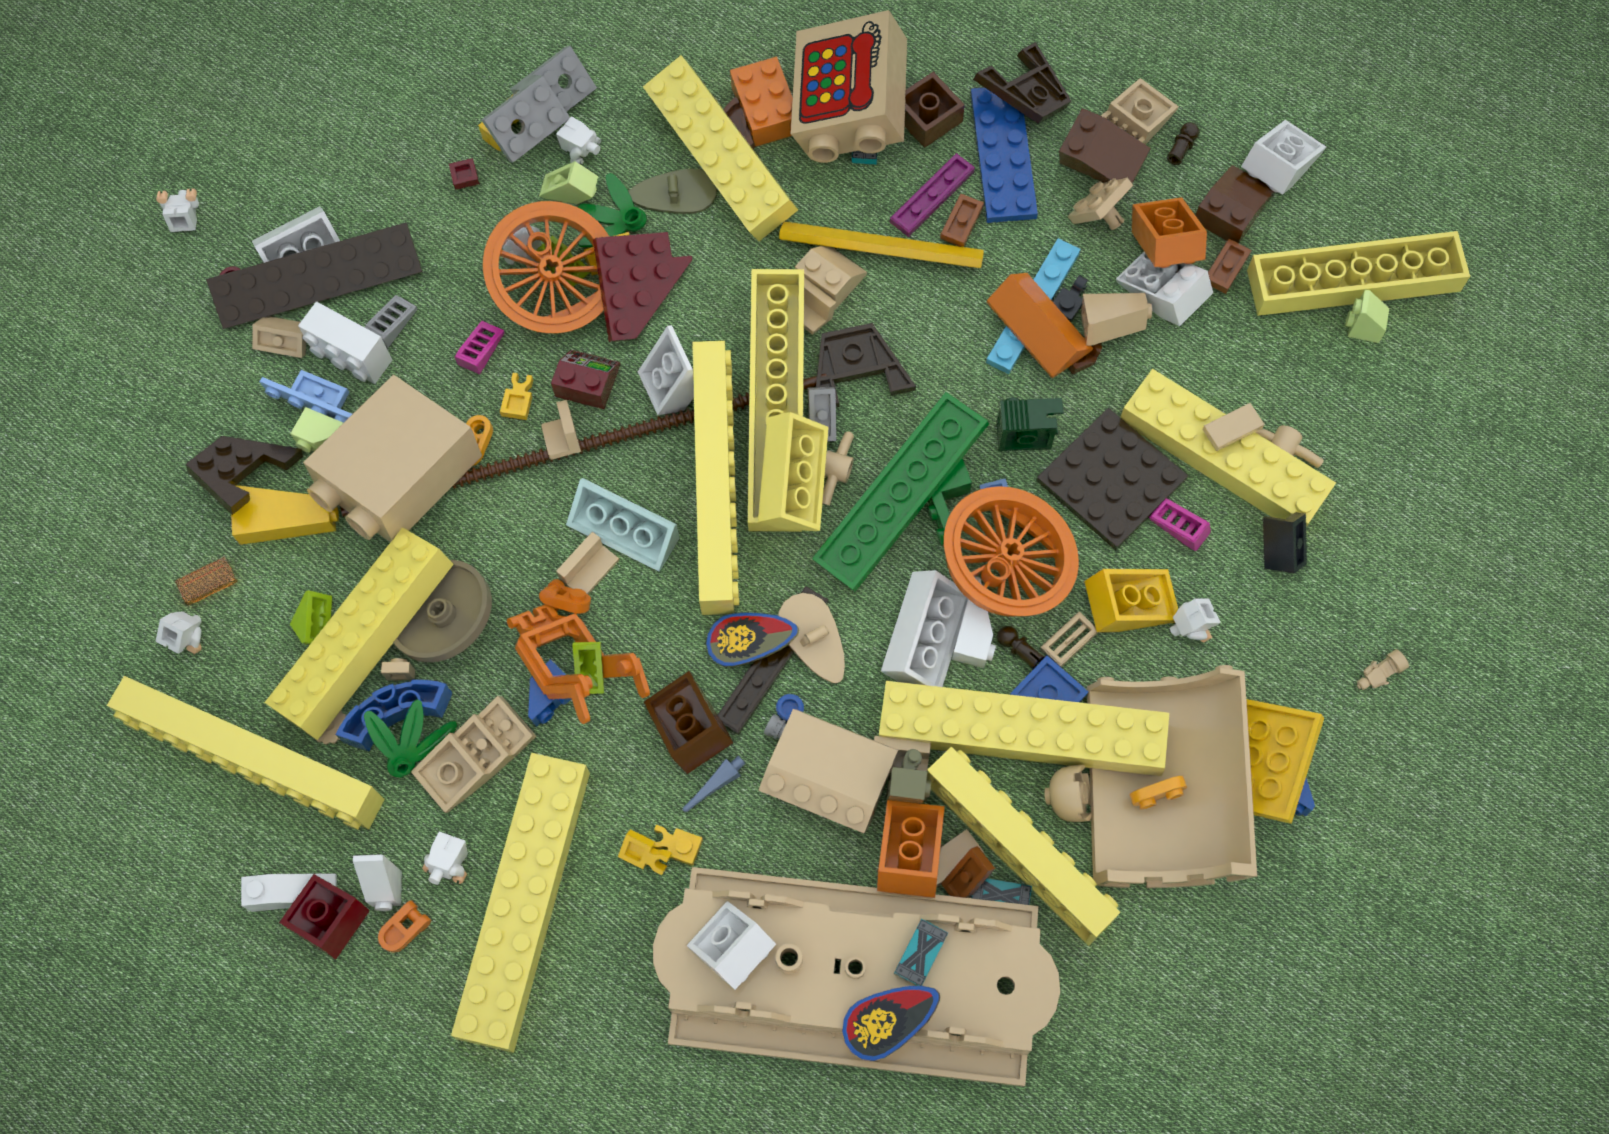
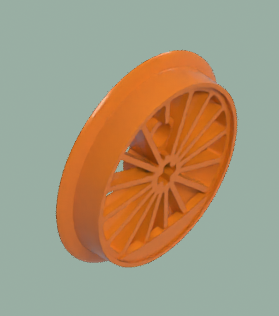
(544, 211)
(1035, 518)

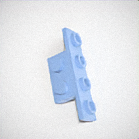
(311, 393)

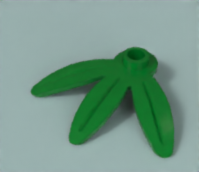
(627, 219)
(406, 751)

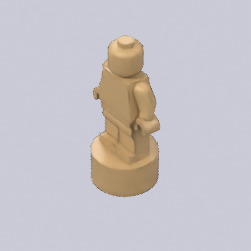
(1377, 674)

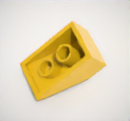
(1131, 599)

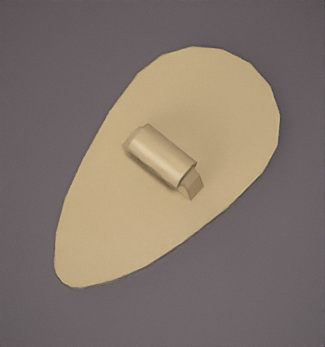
(818, 636)

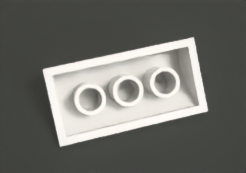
(925, 630)

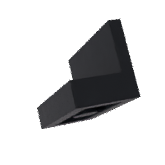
(1285, 543)

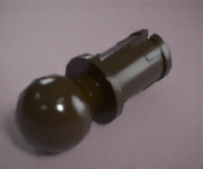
(1183, 142)
(1009, 637)

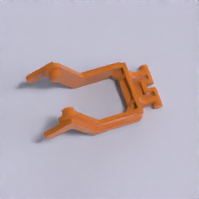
(548, 627)

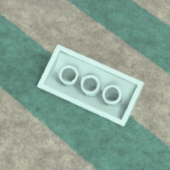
(622, 525)

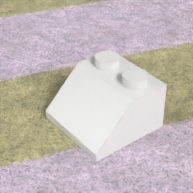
(731, 945)

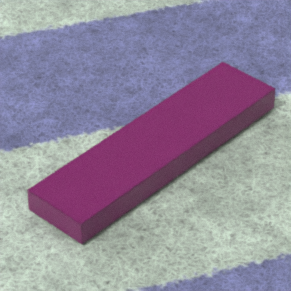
(932, 195)

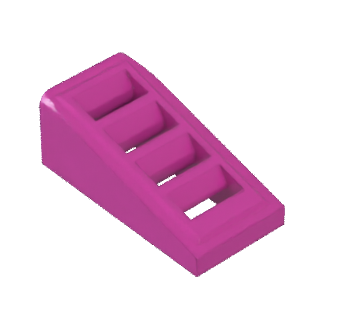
(477, 365)
(1176, 531)

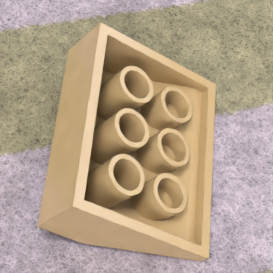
(828, 770)

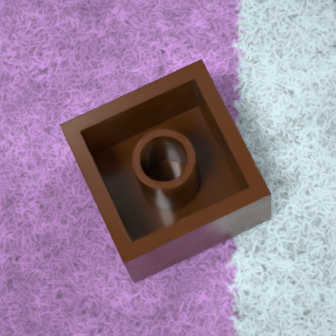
(931, 109)

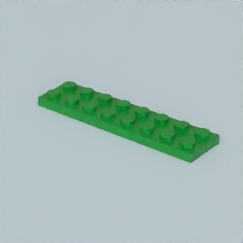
(900, 491)

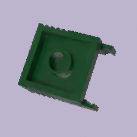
(1025, 425)

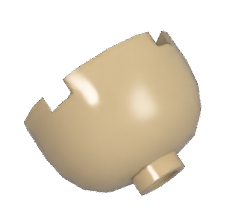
(1070, 794)

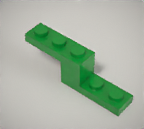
(954, 485)

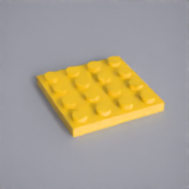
(1280, 756)

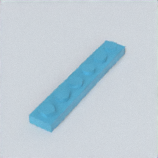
(1049, 279)

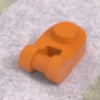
(565, 598)
(394, 935)

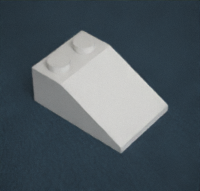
(1282, 156)
(668, 375)

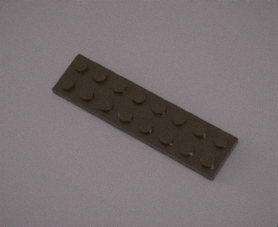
(314, 275)

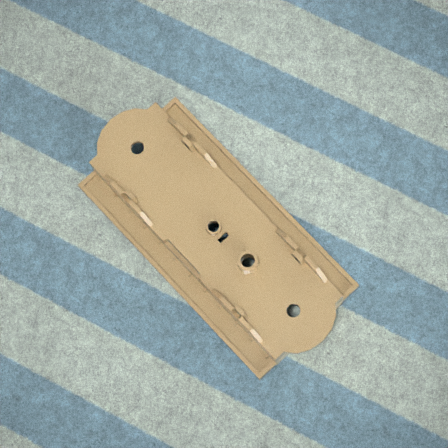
(802, 1007)

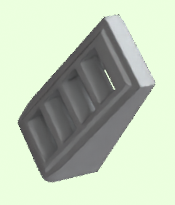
(397, 325)

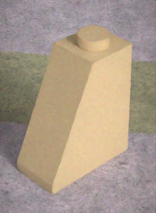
(1113, 315)

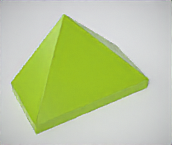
(311, 616)
(588, 662)

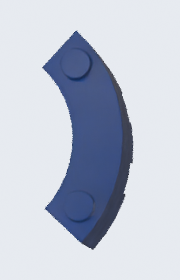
(391, 706)

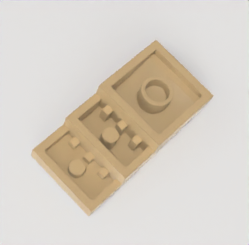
(1140, 111)
(473, 754)

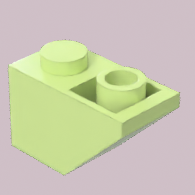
(1367, 318)

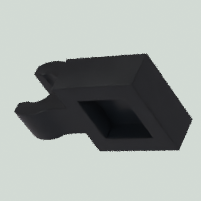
(1070, 301)

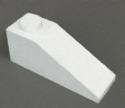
(974, 637)
(379, 881)
(275, 890)

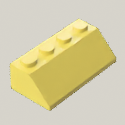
(793, 473)

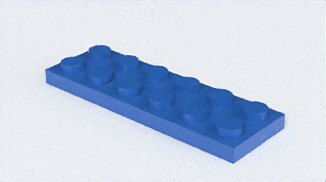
(1003, 159)

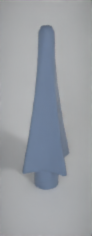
(724, 774)

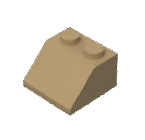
(831, 272)

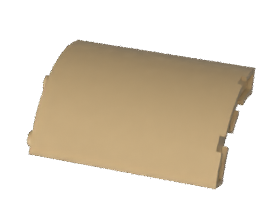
(1210, 826)

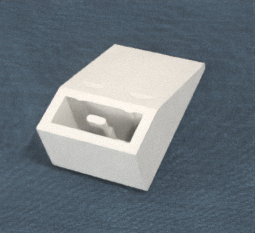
(1171, 290)

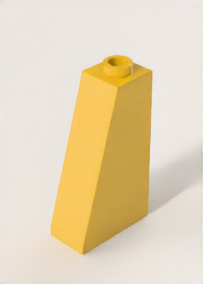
(280, 516)

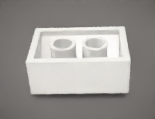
(296, 236)

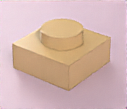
(398, 670)

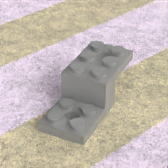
(539, 104)

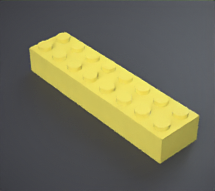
(720, 148)
(1342, 272)
(1247, 467)
(359, 633)
(1022, 846)

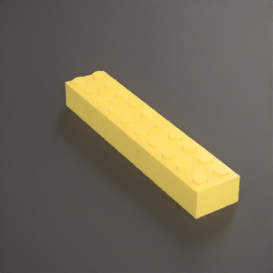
(774, 366)
(713, 482)
(1027, 728)
(246, 754)
(521, 903)

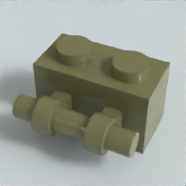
(907, 783)

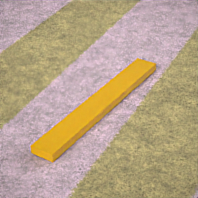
(881, 244)

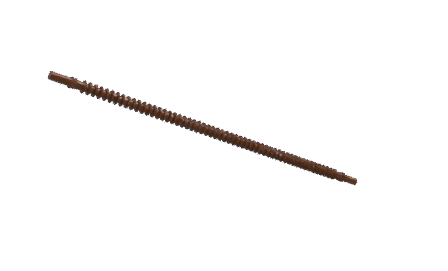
(600, 440)

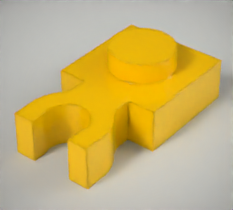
(518, 400)
(681, 844)
(640, 852)

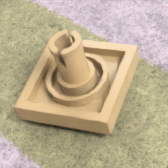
(1101, 203)

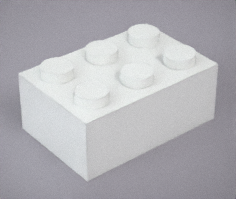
(345, 343)

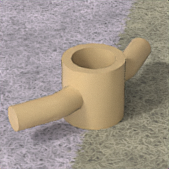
(1289, 440)
(837, 467)

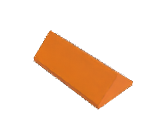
(1038, 323)

